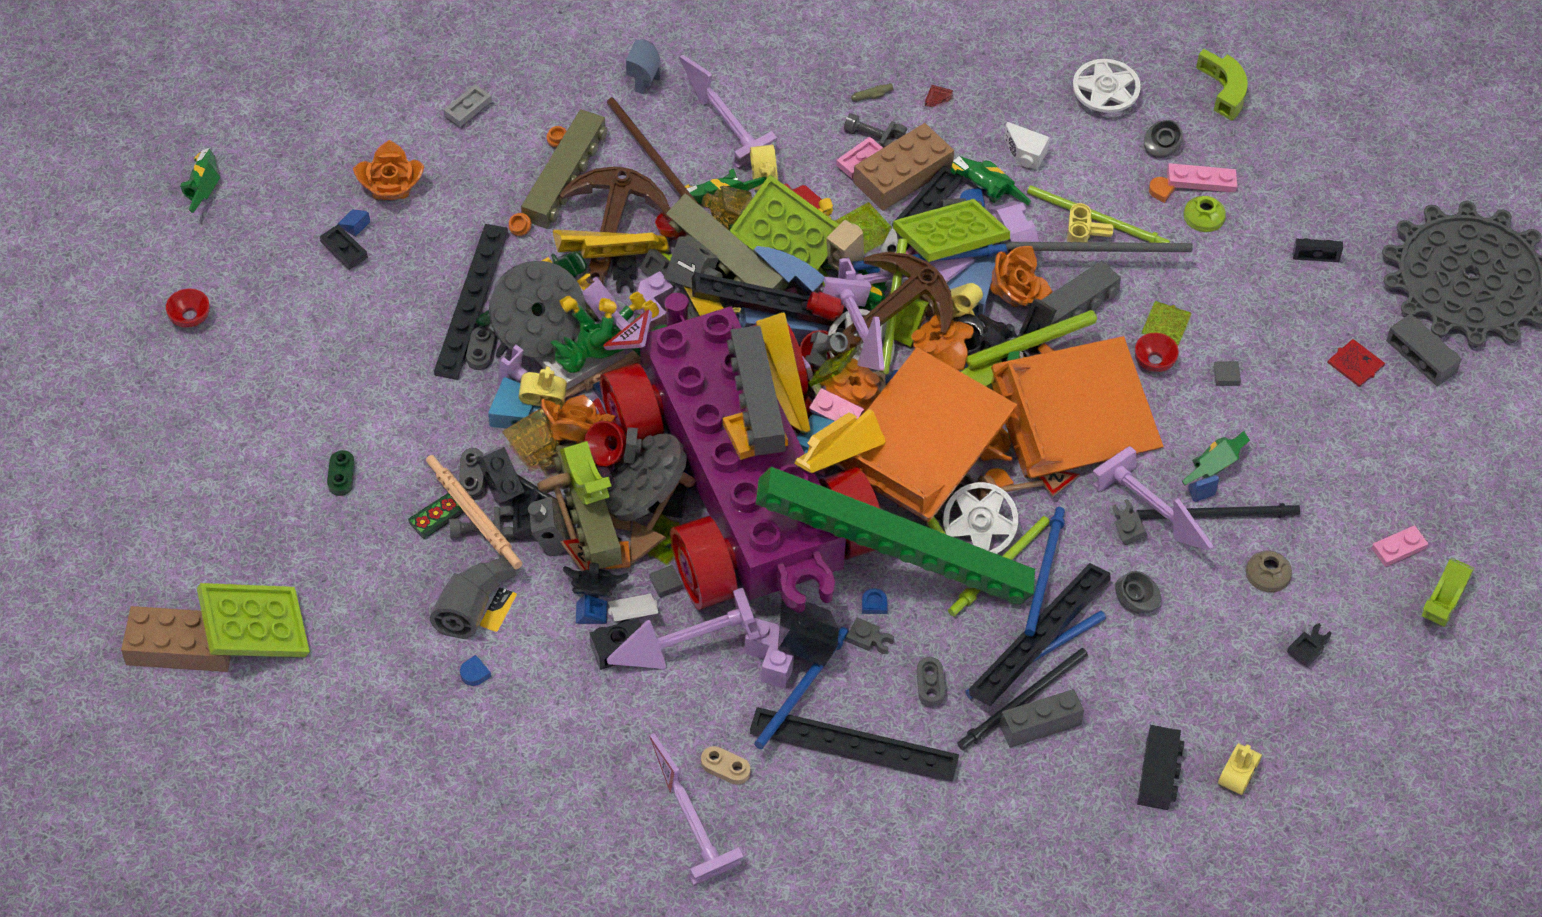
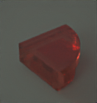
(938, 95)

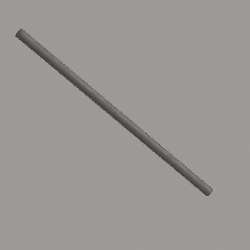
(1101, 246)

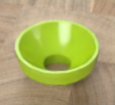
(1202, 219)

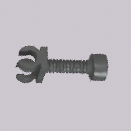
(896, 130)
(822, 344)
(502, 514)

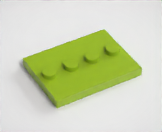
(785, 223)
(951, 230)
(252, 620)

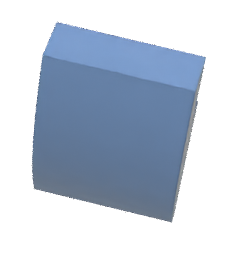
(791, 268)

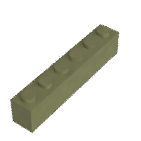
(565, 165)
(732, 253)
(594, 524)

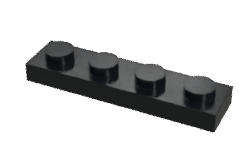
(931, 196)

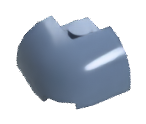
(643, 64)

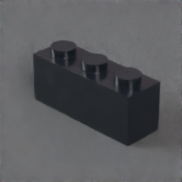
(1160, 767)

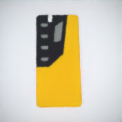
(498, 609)

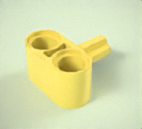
(763, 162)
(1081, 225)
(965, 299)
(542, 386)
(1239, 768)

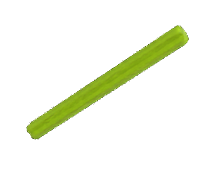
(1031, 339)

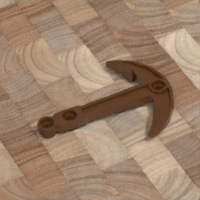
(619, 190)
(907, 293)

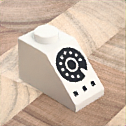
(1026, 145)

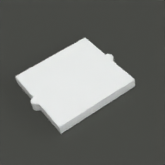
(632, 607)

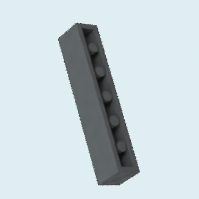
(757, 390)

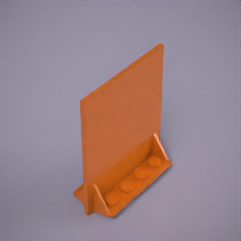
(1075, 407)
(933, 433)

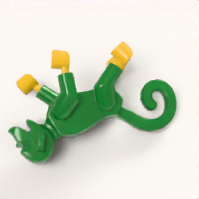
(594, 335)

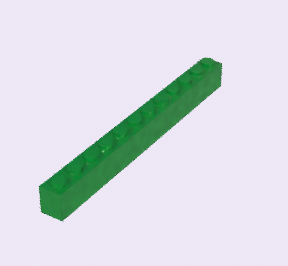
(895, 536)

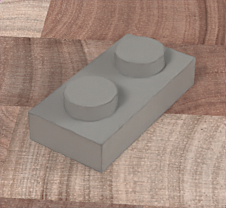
(467, 105)

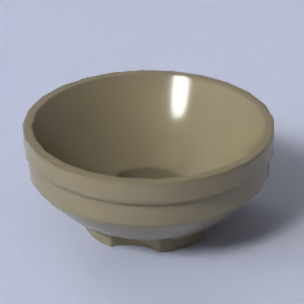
(1268, 579)

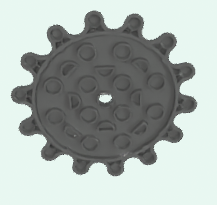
(1436, 280)

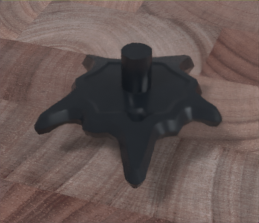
(997, 333)
(594, 581)

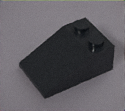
(808, 633)

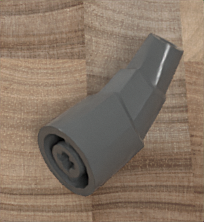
(466, 596)

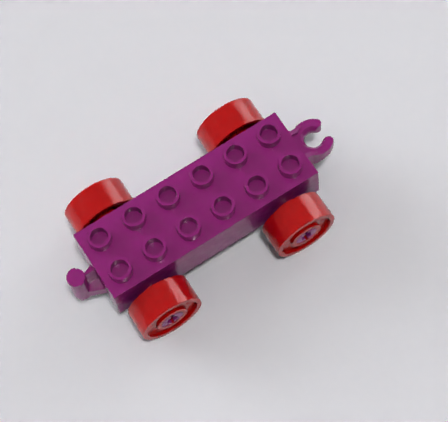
(692, 384)

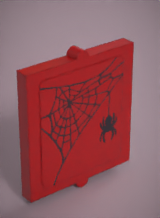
(1356, 362)

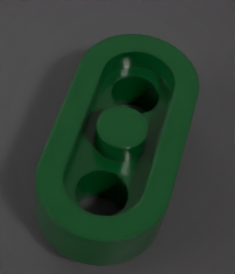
(341, 470)

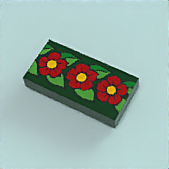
(435, 515)

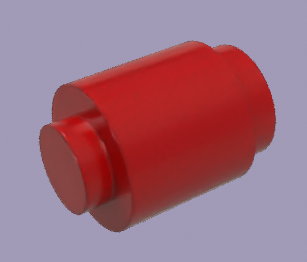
(825, 305)

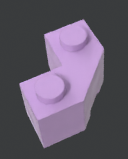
(1013, 218)
(655, 289)
(777, 664)

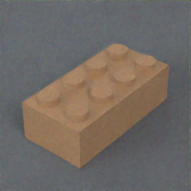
(902, 166)
(169, 640)

